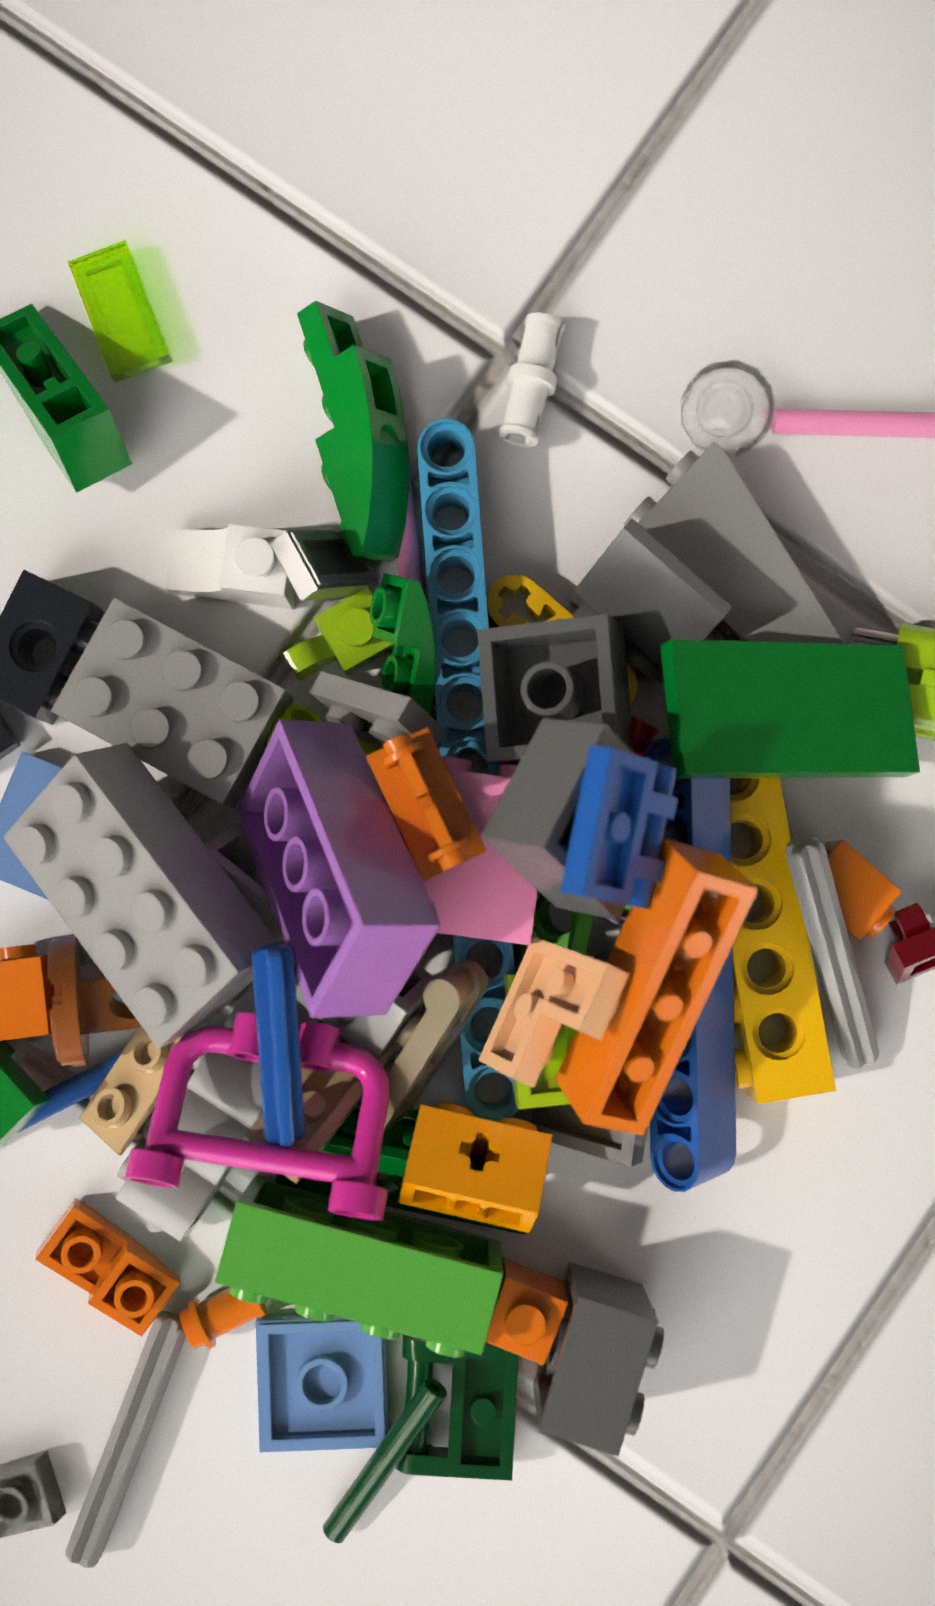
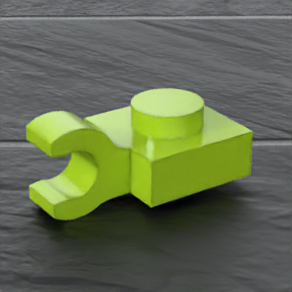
(343, 637)

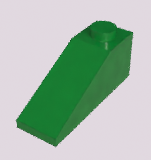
(59, 400)

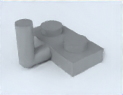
(372, 709)

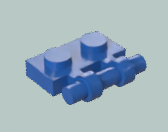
(619, 828)

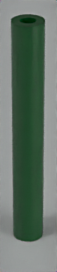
(384, 1460)

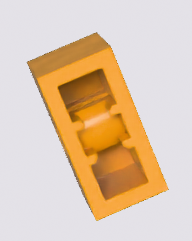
(512, 1162)

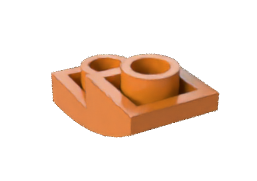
(110, 1265)

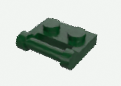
(479, 1414)

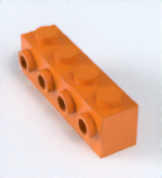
(672, 967)

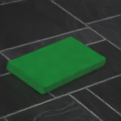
(788, 710)

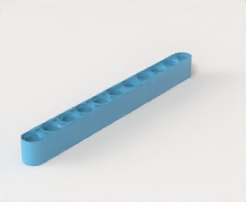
(451, 611)

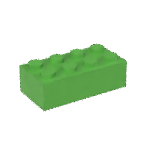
(377, 1272)

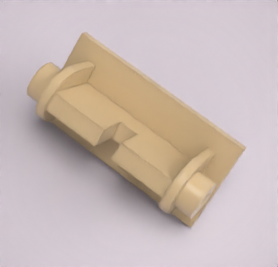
(127, 1093)

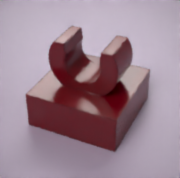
(914, 947)

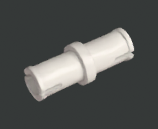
(531, 379)

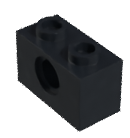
(33, 613)

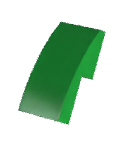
(404, 619)

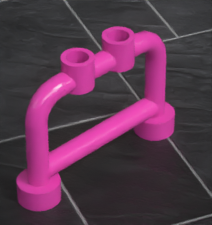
(352, 1176)

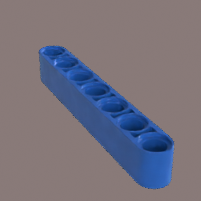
(697, 1112)

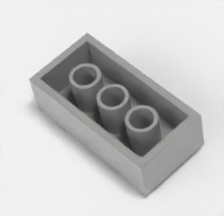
(140, 891)

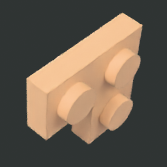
(548, 991)

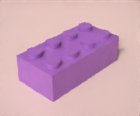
(335, 870)

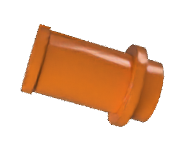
(216, 1317)

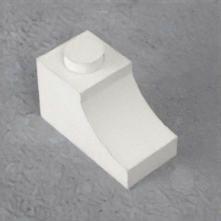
(229, 566)

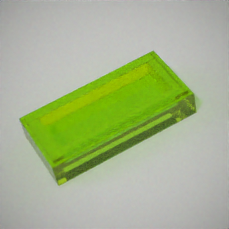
(120, 311)

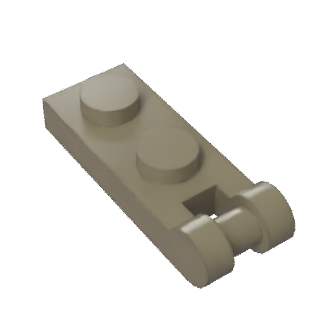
(431, 1034)

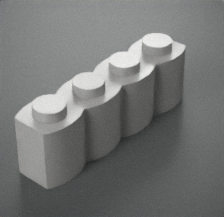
(219, 1101)

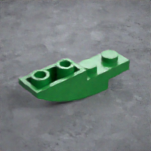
(368, 447)

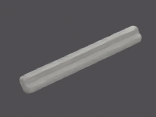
(832, 950)
(126, 1440)

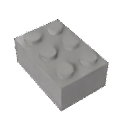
(172, 703)

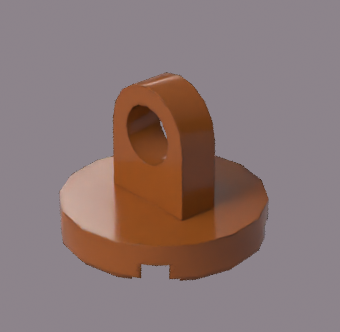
(80, 1003)

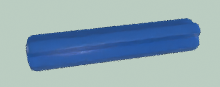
(278, 1043)

